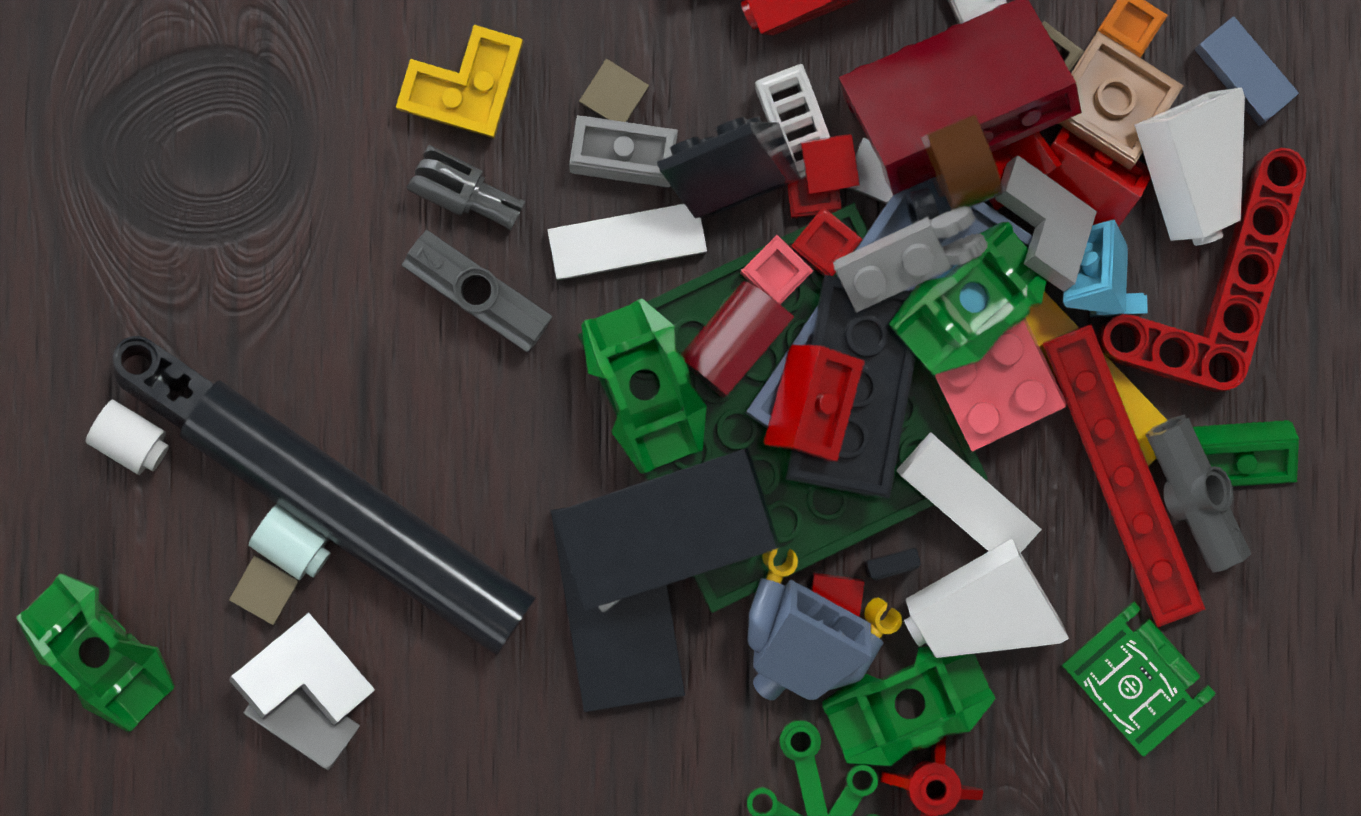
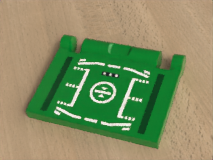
(1137, 679)

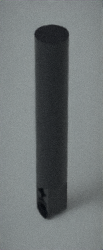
(328, 496)

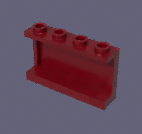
(987, 67)

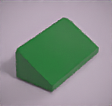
(1252, 451)

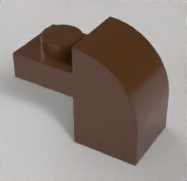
(963, 164)

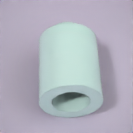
(290, 543)

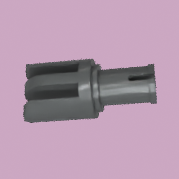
(461, 188)

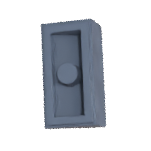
(1242, 63)

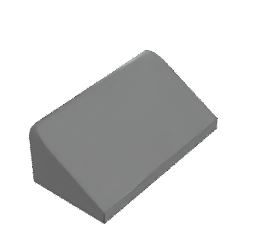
(620, 150)
(307, 728)

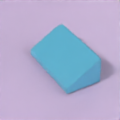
(1102, 273)

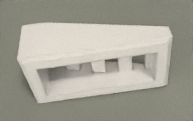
(781, 81)

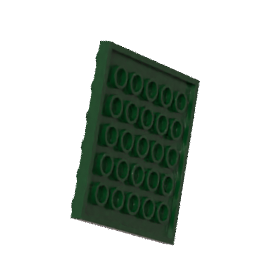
(805, 516)

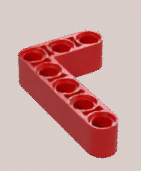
(1231, 290)

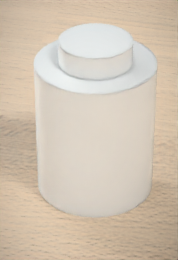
(127, 438)

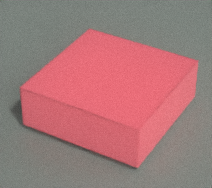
(776, 270)

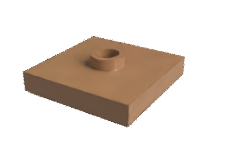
(1115, 95)

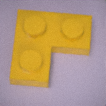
(467, 98)

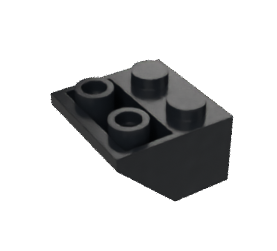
(730, 168)

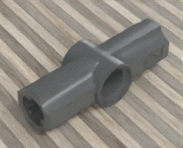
(449, 273)
(1198, 493)

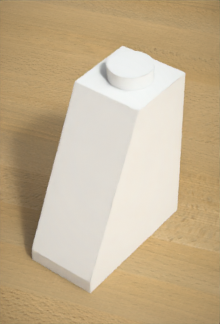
(1197, 164)
(985, 608)

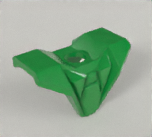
(946, 333)
(674, 419)
(121, 688)
(874, 731)

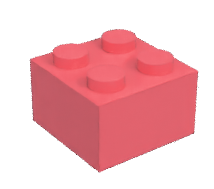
(1003, 389)

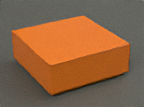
(1132, 24)

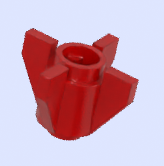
(926, 772)

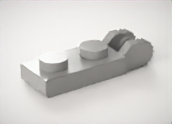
(907, 258)

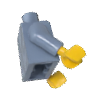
(808, 640)

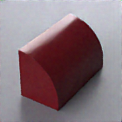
(735, 338)

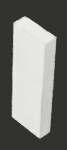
(625, 241)
(966, 496)

